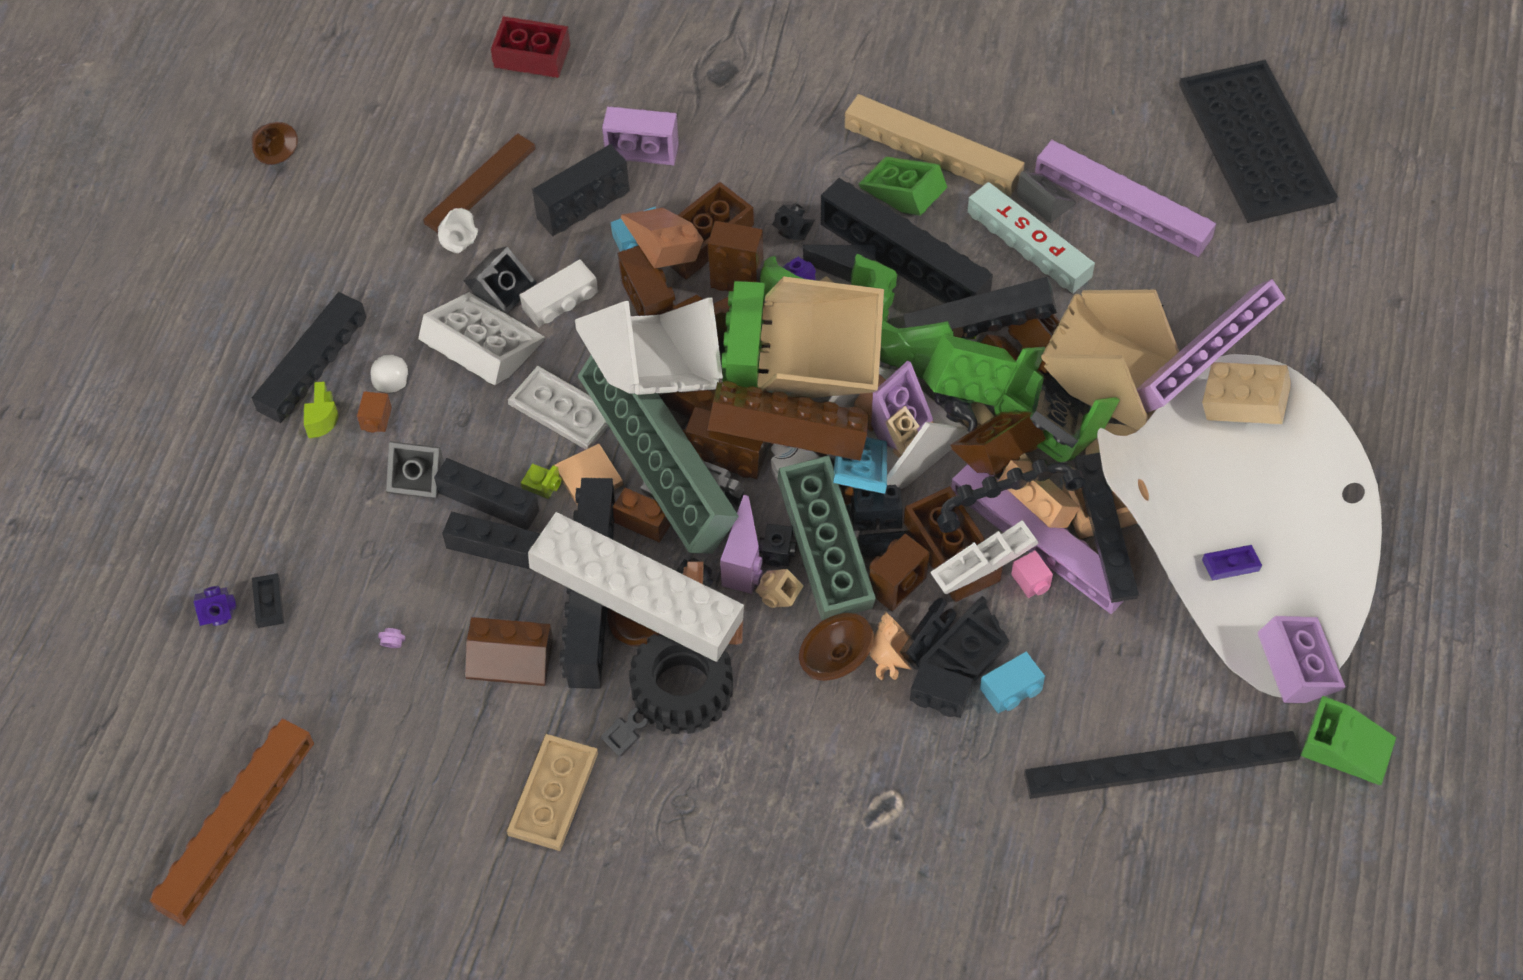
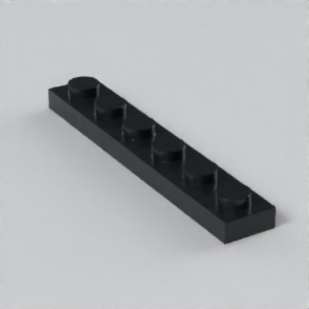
(1106, 530)

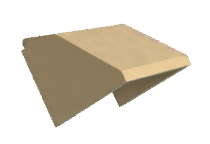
(821, 339)
(1110, 348)

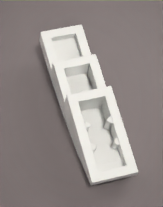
(984, 558)

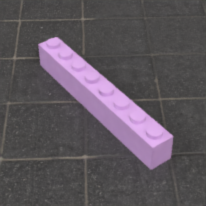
(1125, 198)
(1209, 345)
(1056, 546)

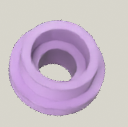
(391, 638)

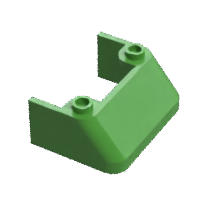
(1020, 397)

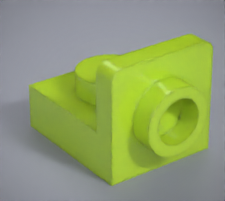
(541, 480)

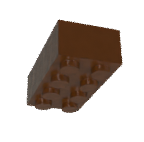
(715, 205)
(922, 522)

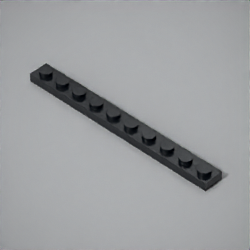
(1161, 764)

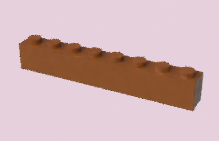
(231, 822)

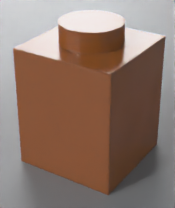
(374, 411)

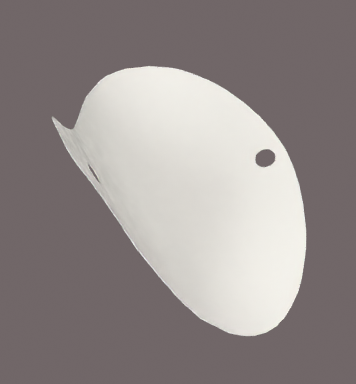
(1262, 488)

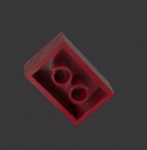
(530, 46)

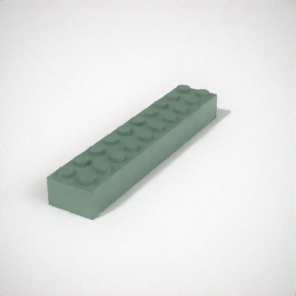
(664, 461)

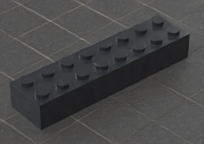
(902, 245)
(585, 617)

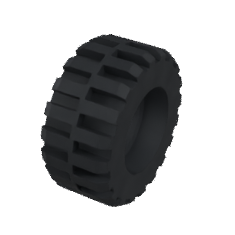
(678, 711)

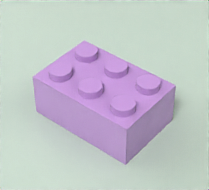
(642, 134)

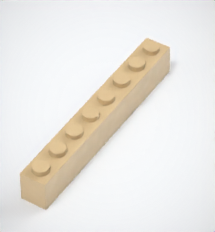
(933, 144)

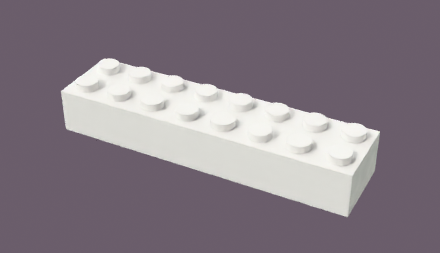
(636, 586)

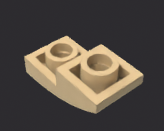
(902, 428)

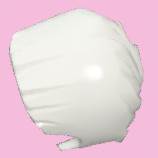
(457, 230)

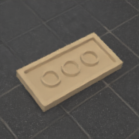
(552, 792)

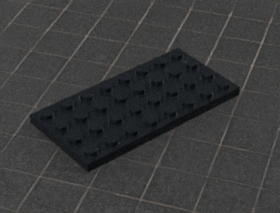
(1257, 141)

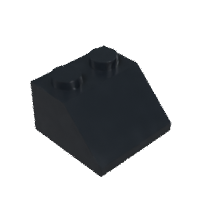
(500, 279)

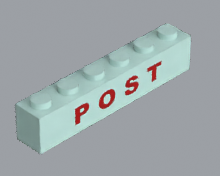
(1030, 237)

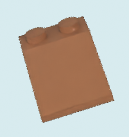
(664, 236)

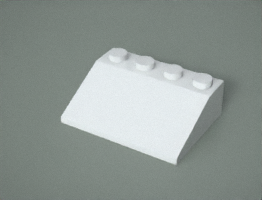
(479, 337)

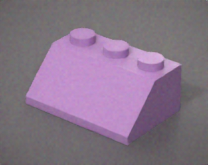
(1300, 658)

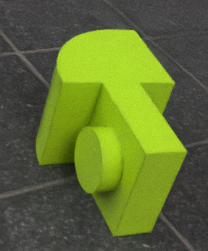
(322, 414)

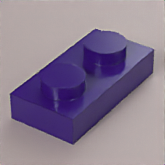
(1231, 562)

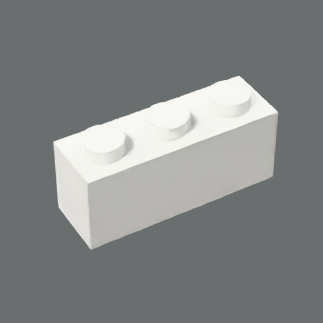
(559, 293)

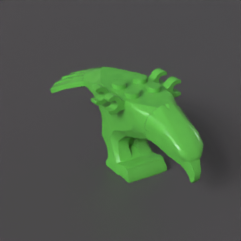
(897, 345)

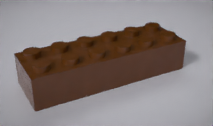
(789, 420)

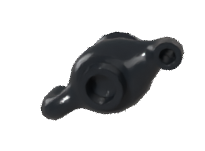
(957, 409)

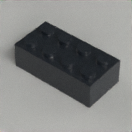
(581, 190)

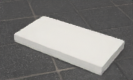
(559, 407)

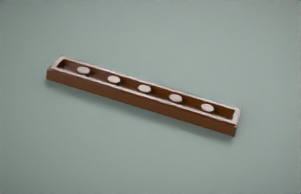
(482, 180)

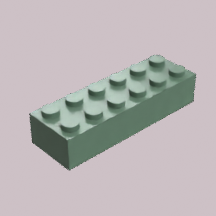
(825, 538)

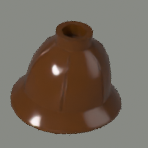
(274, 142)

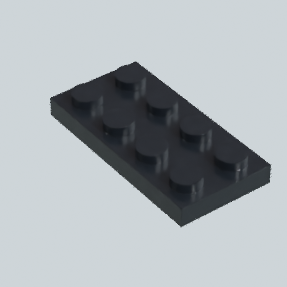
(1057, 412)

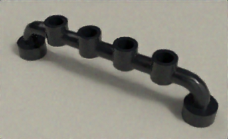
(1072, 479)

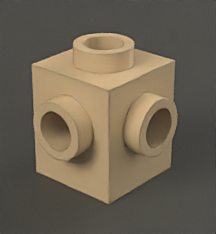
(779, 588)

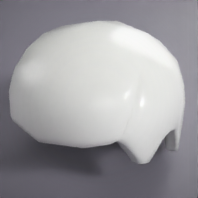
(389, 373)

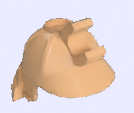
(887, 646)

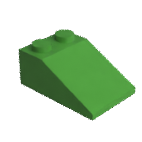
(905, 184)

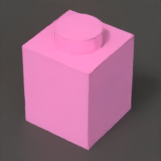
(1032, 574)

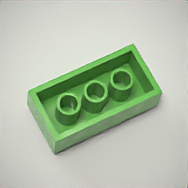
(743, 334)

